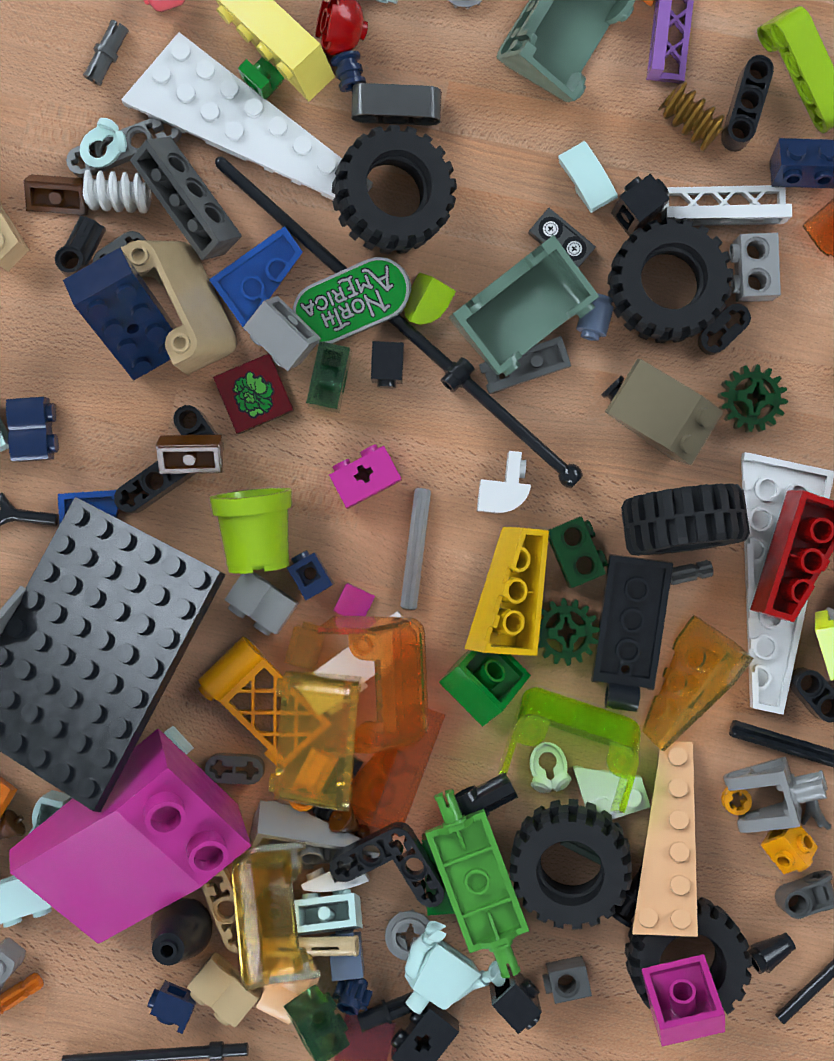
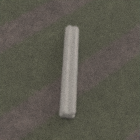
(415, 548)

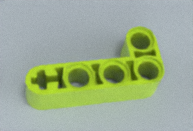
(806, 61)

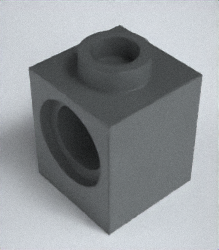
(579, 986)

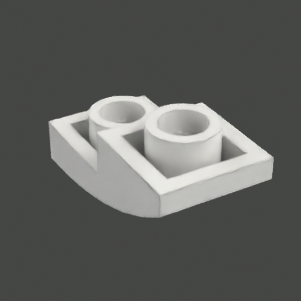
(324, 882)

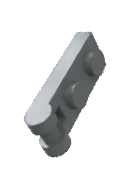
(535, 363)

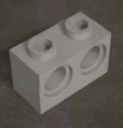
(765, 268)

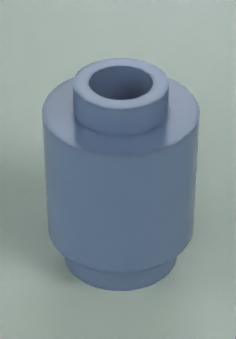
(597, 321)

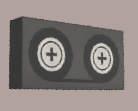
(571, 240)

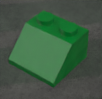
(485, 683)

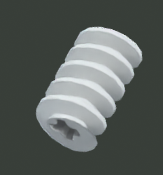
(116, 193)

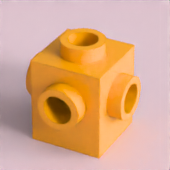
(790, 849)

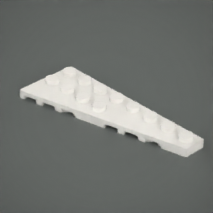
(213, 104)

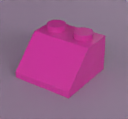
(683, 1000)

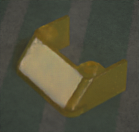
(268, 917)

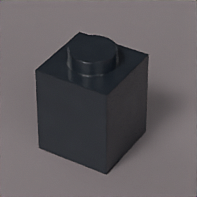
(387, 364)

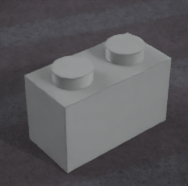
(281, 333)

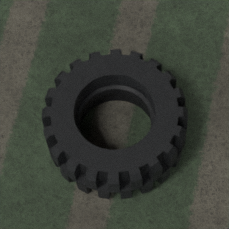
(415, 157)
(698, 252)
(685, 519)
(571, 902)
(729, 962)

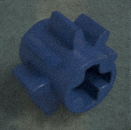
(352, 996)

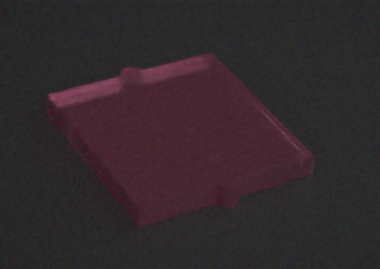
(366, 1046)

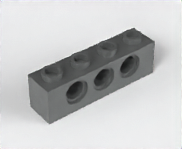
(185, 197)

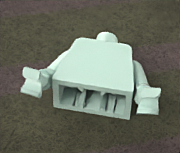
(441, 972)

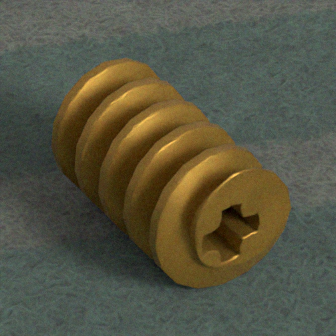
(692, 116)

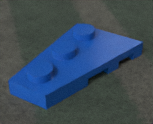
(257, 274)

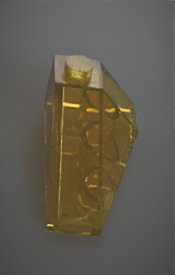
(698, 675)

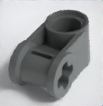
(813, 892)

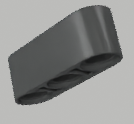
(396, 104)

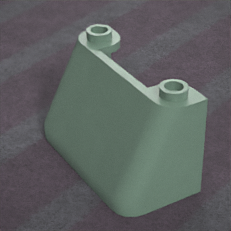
(557, 39)
(524, 306)

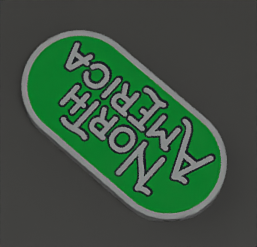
(354, 299)

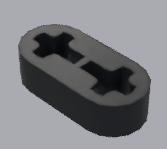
(728, 334)

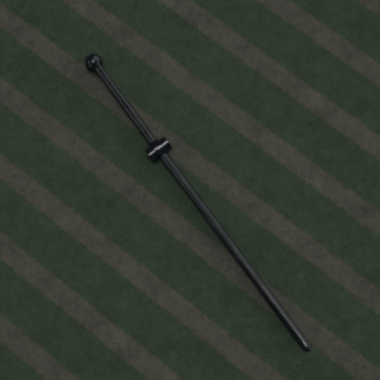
(456, 373)

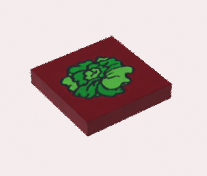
(253, 393)

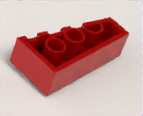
(796, 555)

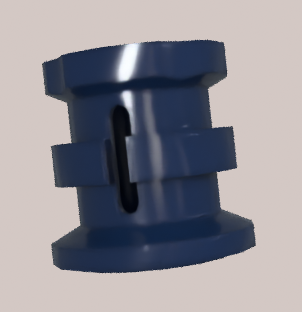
(348, 70)

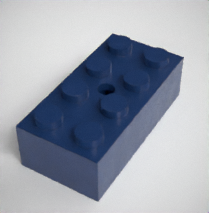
(122, 312)

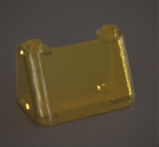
(316, 739)

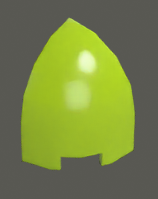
(427, 299)

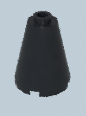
(180, 931)

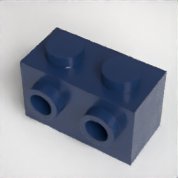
(803, 163)

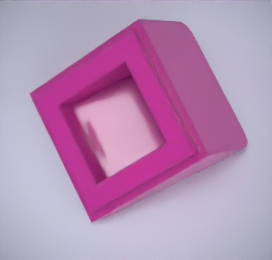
(353, 601)

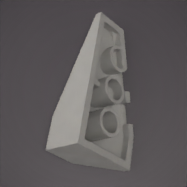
(283, 824)

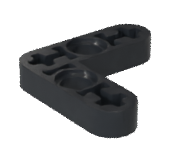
(393, 851)

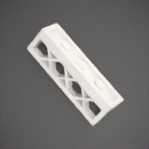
(724, 212)

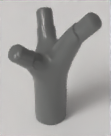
(813, 810)

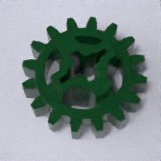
(765, 399)
(579, 630)

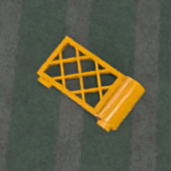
(231, 675)

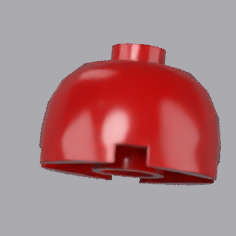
(340, 26)

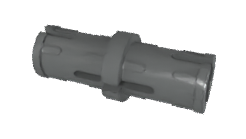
(105, 52)

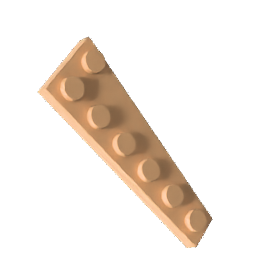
(668, 872)

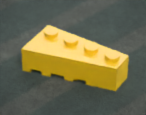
(512, 595)

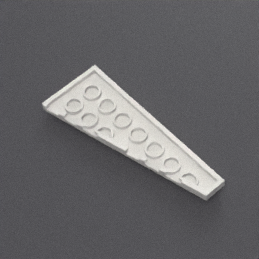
(771, 640)

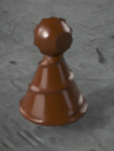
(346, 822)
(11, 825)

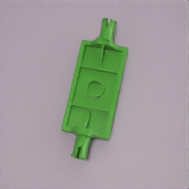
(477, 882)

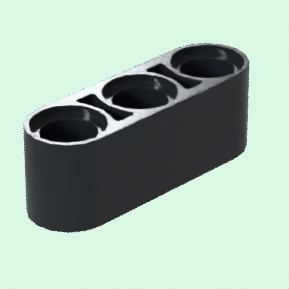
(754, 91)

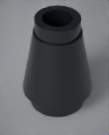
(771, 952)

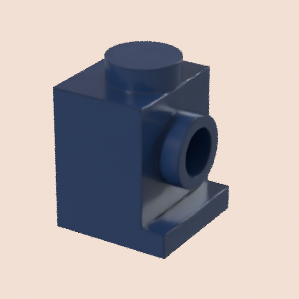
(309, 587)
(172, 1005)

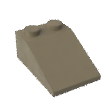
(664, 412)

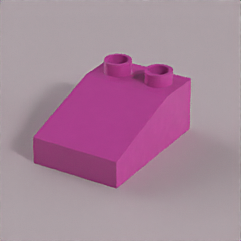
(148, 846)

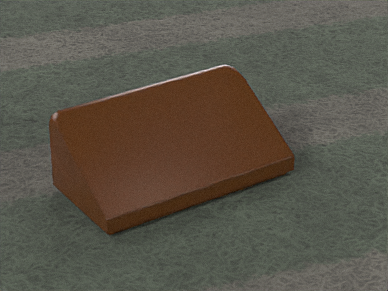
(55, 194)
(190, 454)

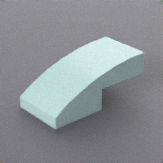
(588, 176)

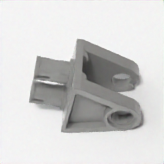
(795, 790)

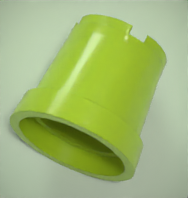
(254, 528)

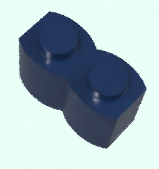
(31, 429)

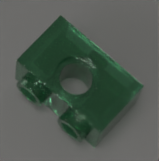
(329, 377)

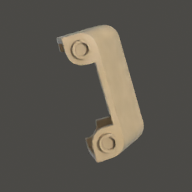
(205, 328)

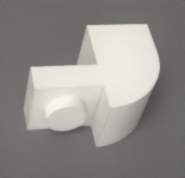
(506, 495)

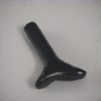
(9, 514)

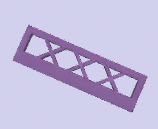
(659, 41)

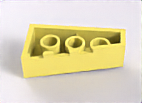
(281, 42)

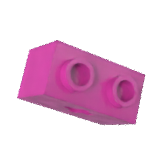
(356, 491)

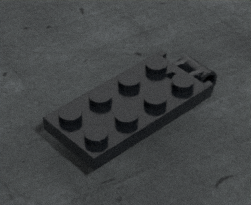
(631, 628)

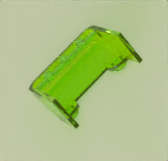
(544, 708)

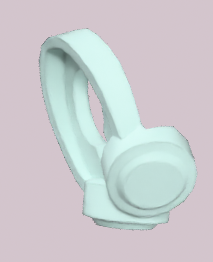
(104, 129)

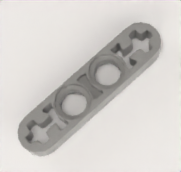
(98, 146)

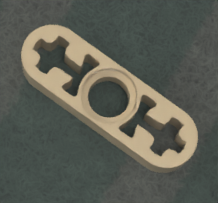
(210, 890)

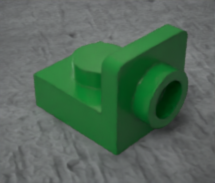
(261, 77)

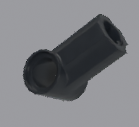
(80, 244)
(486, 796)

